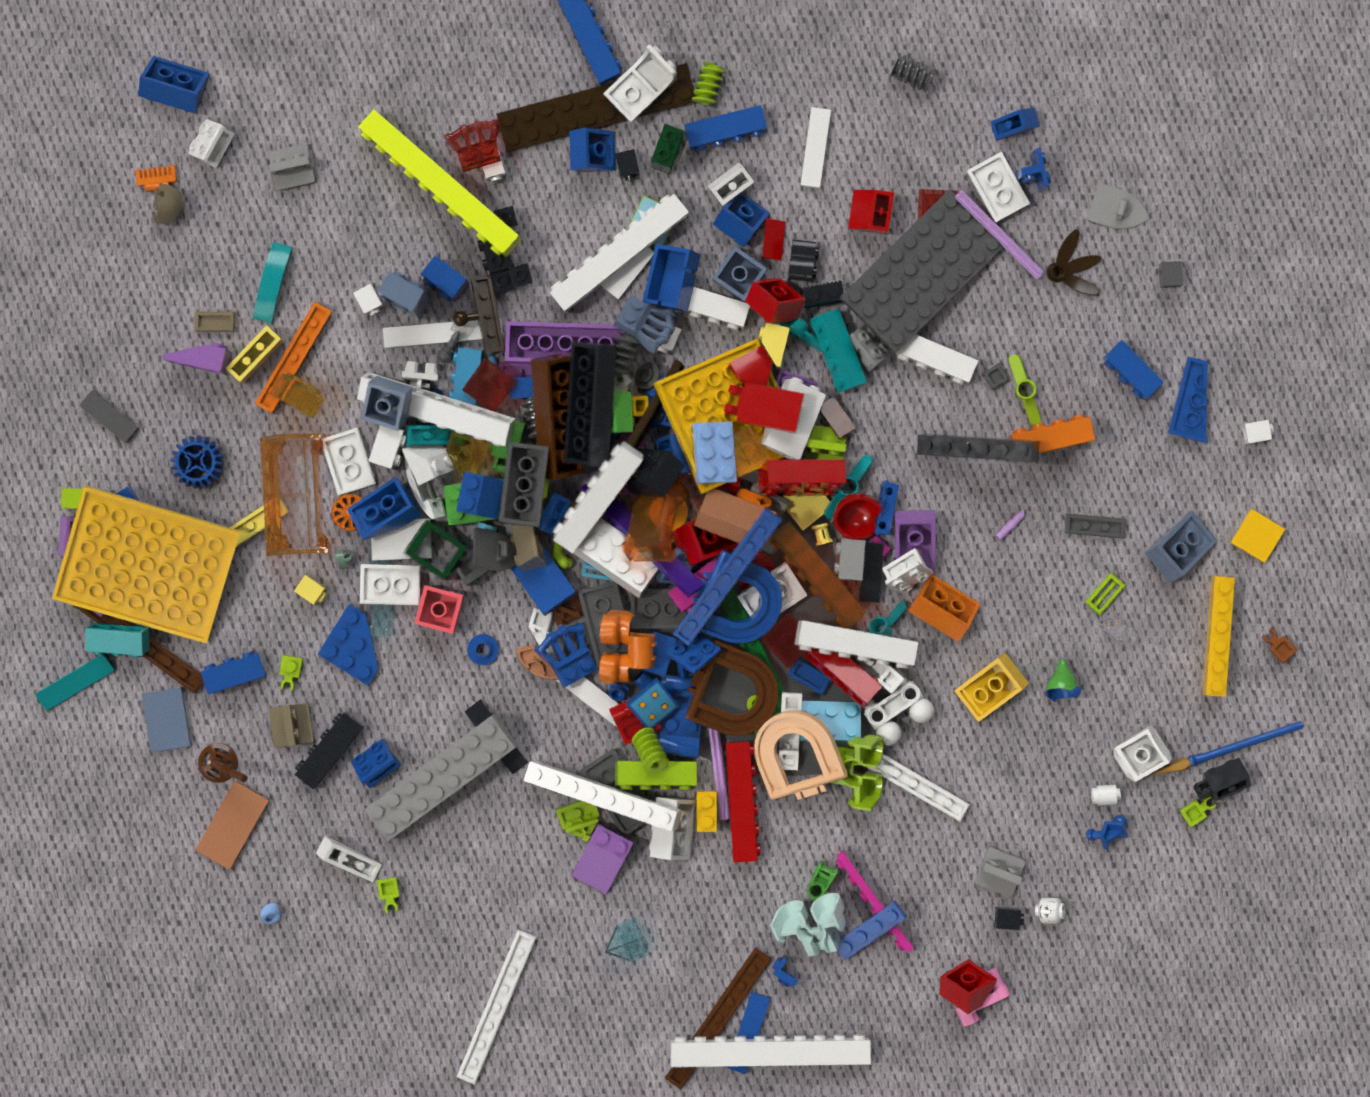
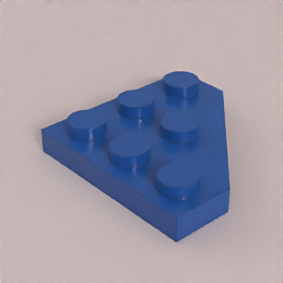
(352, 646)

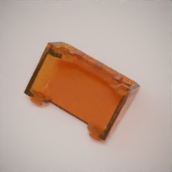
(652, 525)

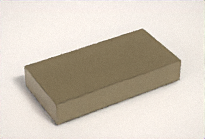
(214, 321)

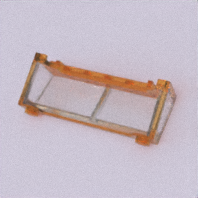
(291, 494)

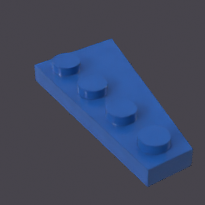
(1191, 402)

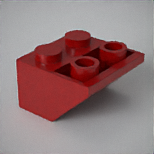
(871, 211)

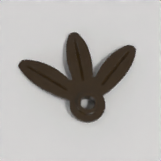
(1066, 269)

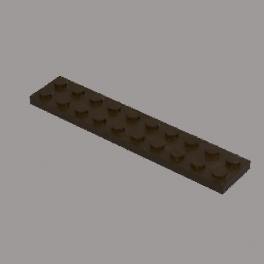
(579, 110)

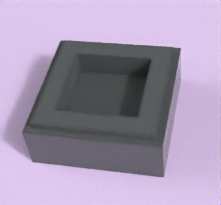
(995, 376)

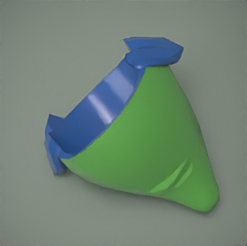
(1062, 683)

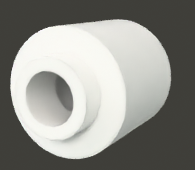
(1105, 795)

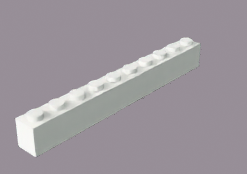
(770, 1051)

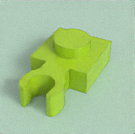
(290, 668)
(1194, 812)
(388, 890)

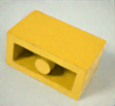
(706, 811)

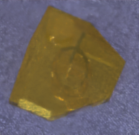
(467, 453)

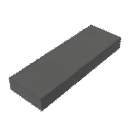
(109, 416)
(1094, 526)

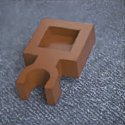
(1281, 648)

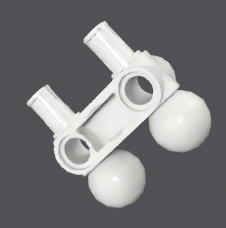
(920, 710)

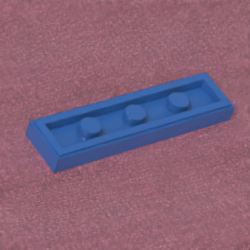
(752, 1021)

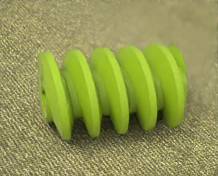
(709, 83)
(649, 750)

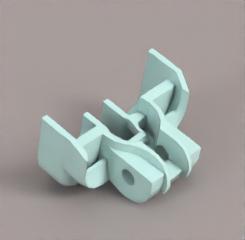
(828, 914)

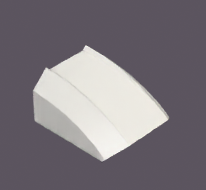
(1142, 754)

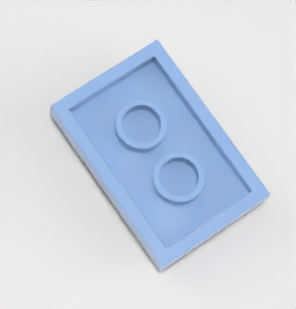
(714, 452)

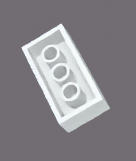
(604, 552)

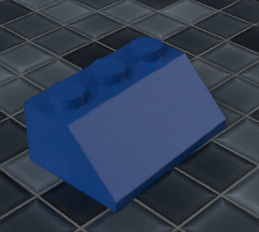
(173, 84)

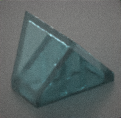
(627, 941)

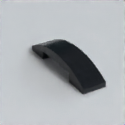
(514, 759)

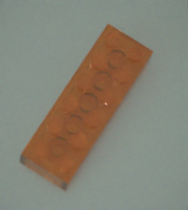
(818, 575)

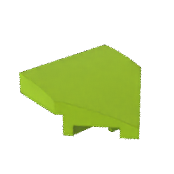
(578, 818)

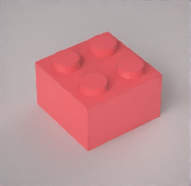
(439, 609)

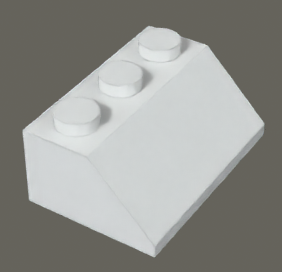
(674, 844)

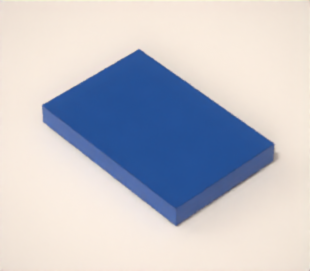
(545, 585)

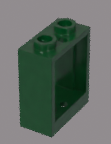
(667, 149)
(417, 540)

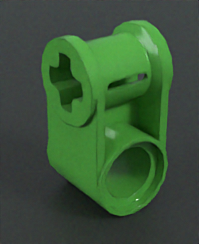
(821, 879)

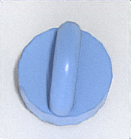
(270, 913)

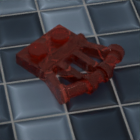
(477, 154)

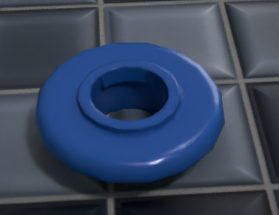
(473, 645)

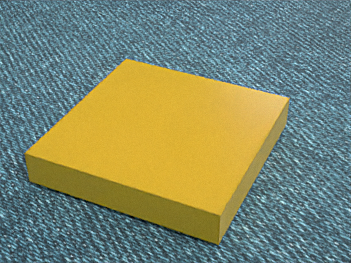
(1257, 535)

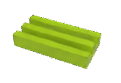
(1099, 588)

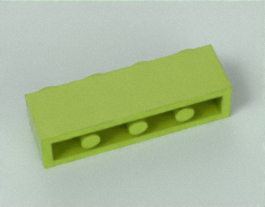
(675, 774)

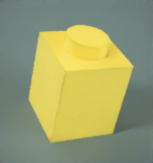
(311, 590)

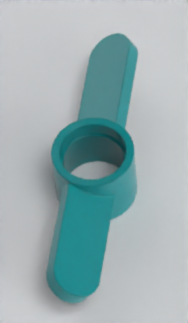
(798, 329)
(855, 476)
(877, 622)

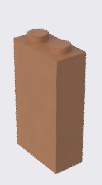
(728, 515)

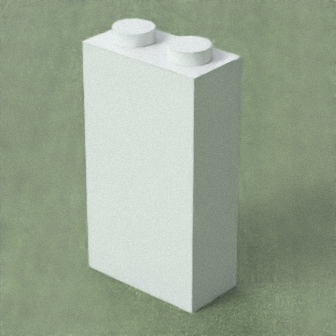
(791, 444)

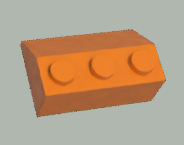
(944, 607)

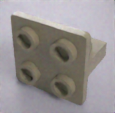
(291, 725)

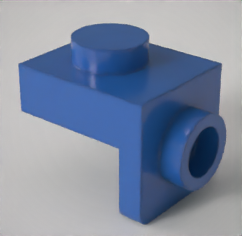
(784, 977)

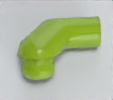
(559, 558)

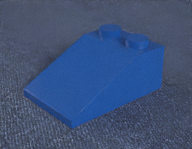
(384, 510)

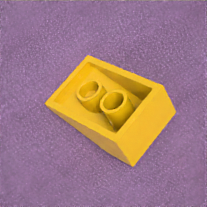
(991, 687)

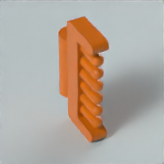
(151, 183)

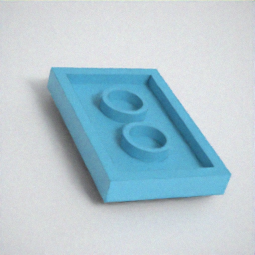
(840, 717)

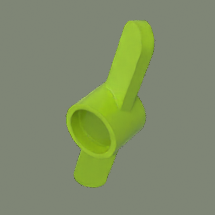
(1021, 377)

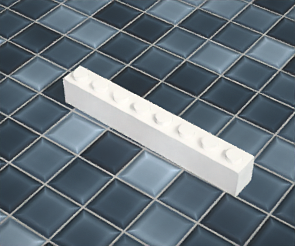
(619, 253)
(453, 414)
(603, 796)

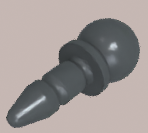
(446, 353)

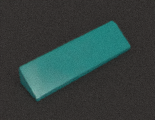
(75, 682)

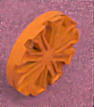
(345, 513)

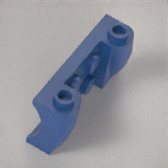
(678, 734)

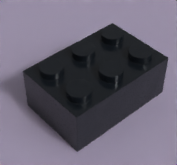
(654, 473)

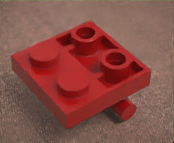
(627, 722)

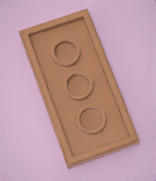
(232, 825)

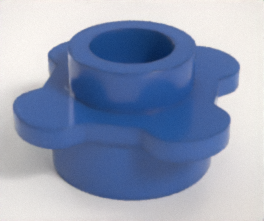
(617, 691)

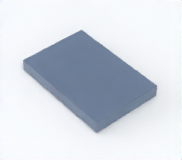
(166, 719)

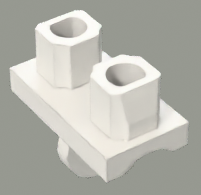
(430, 374)

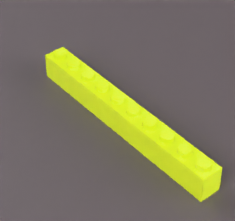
(440, 183)

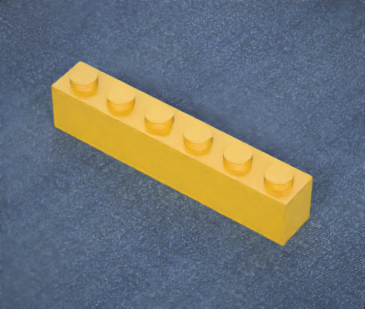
(1218, 636)

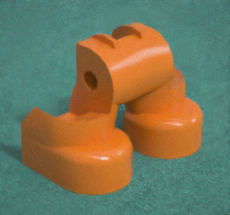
(615, 630)

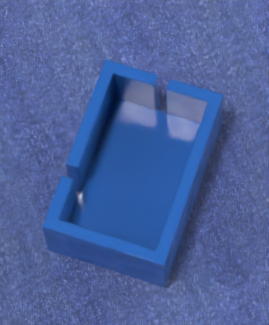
(671, 278)

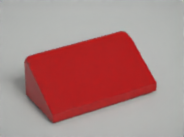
(773, 239)

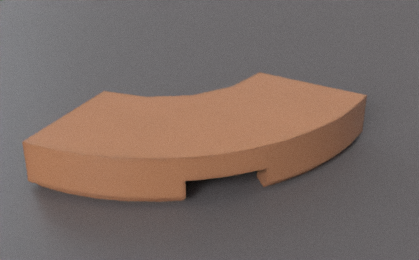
(535, 663)

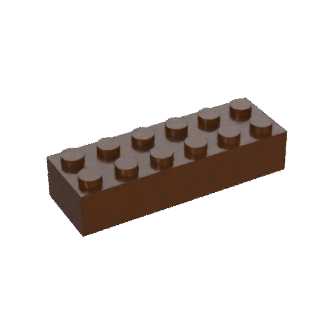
(550, 395)

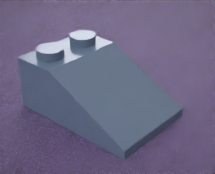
(1181, 547)

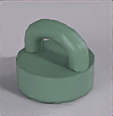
(343, 558)

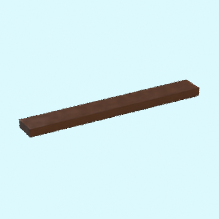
(158, 655)
(724, 1008)

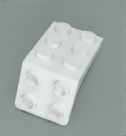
(642, 83)

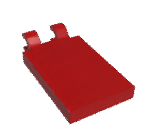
(766, 407)

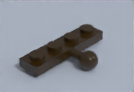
(486, 315)

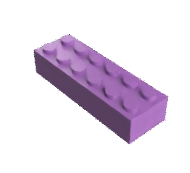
(543, 339)

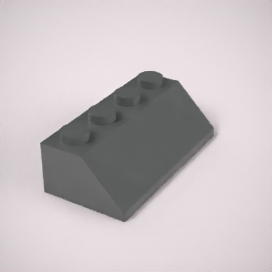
(523, 484)

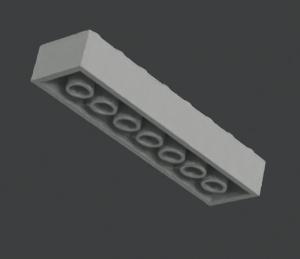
(441, 777)

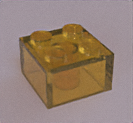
(302, 397)

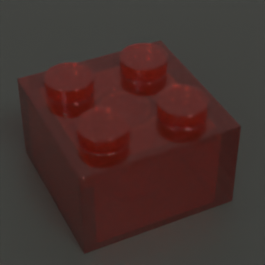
(781, 640)

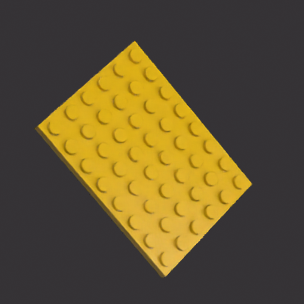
(145, 564)

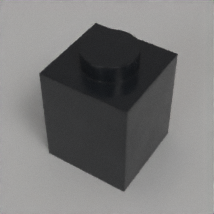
(627, 165)
(1008, 918)

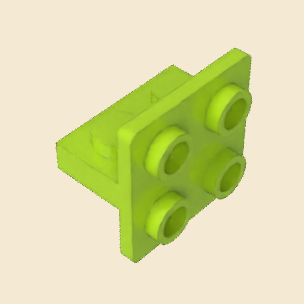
(824, 445)

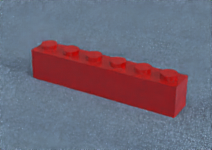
(741, 801)

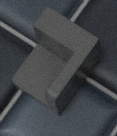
(1170, 274)

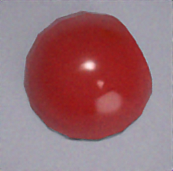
(856, 516)

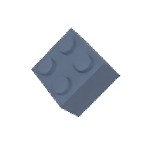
(738, 273)
(387, 403)

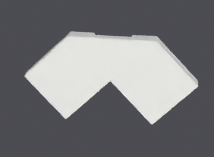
(539, 627)

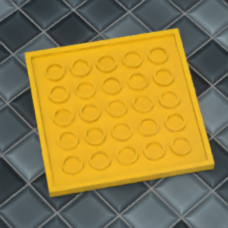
(701, 396)

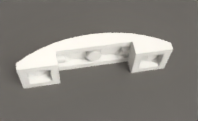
(431, 506)
(885, 674)
(790, 742)

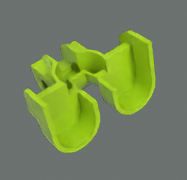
(869, 786)

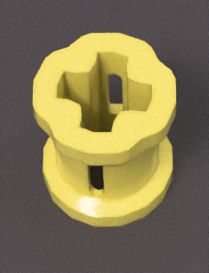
(822, 534)

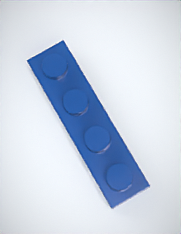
(870, 929)

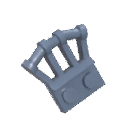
(633, 320)

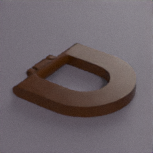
(725, 722)

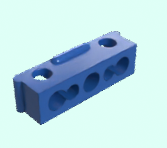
(887, 500)

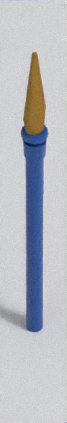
(1184, 763)

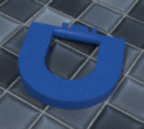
(764, 617)

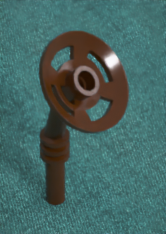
(225, 770)

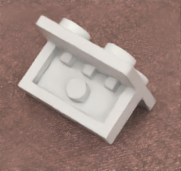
(211, 142)
(906, 571)

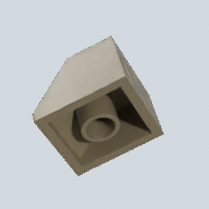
(528, 547)

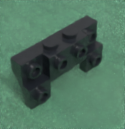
(503, 274)

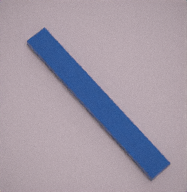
(727, 576)

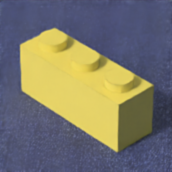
(254, 354)

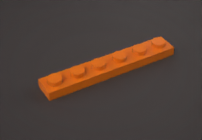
(295, 353)

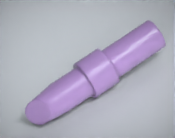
(1010, 525)

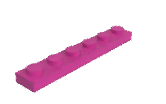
(867, 895)

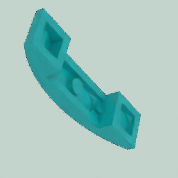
(271, 282)

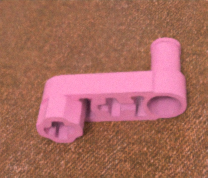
(998, 993)

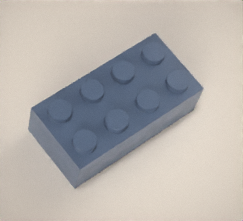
(403, 294)

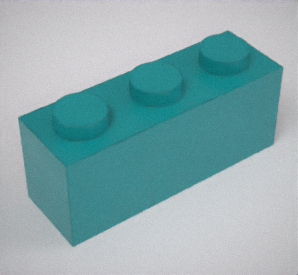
(117, 639)

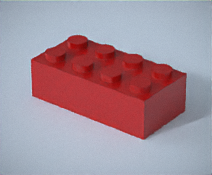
(801, 477)

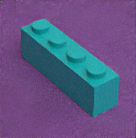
(838, 350)

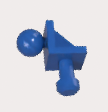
(1110, 831)

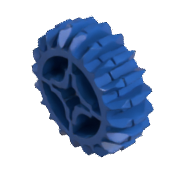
(191, 468)

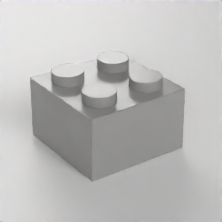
(850, 559)

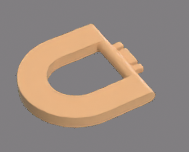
(823, 745)

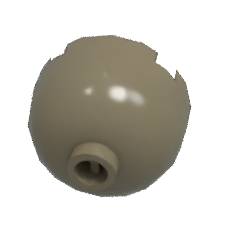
(167, 204)

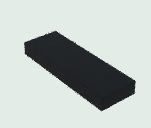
(872, 572)

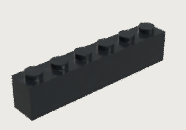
(978, 447)

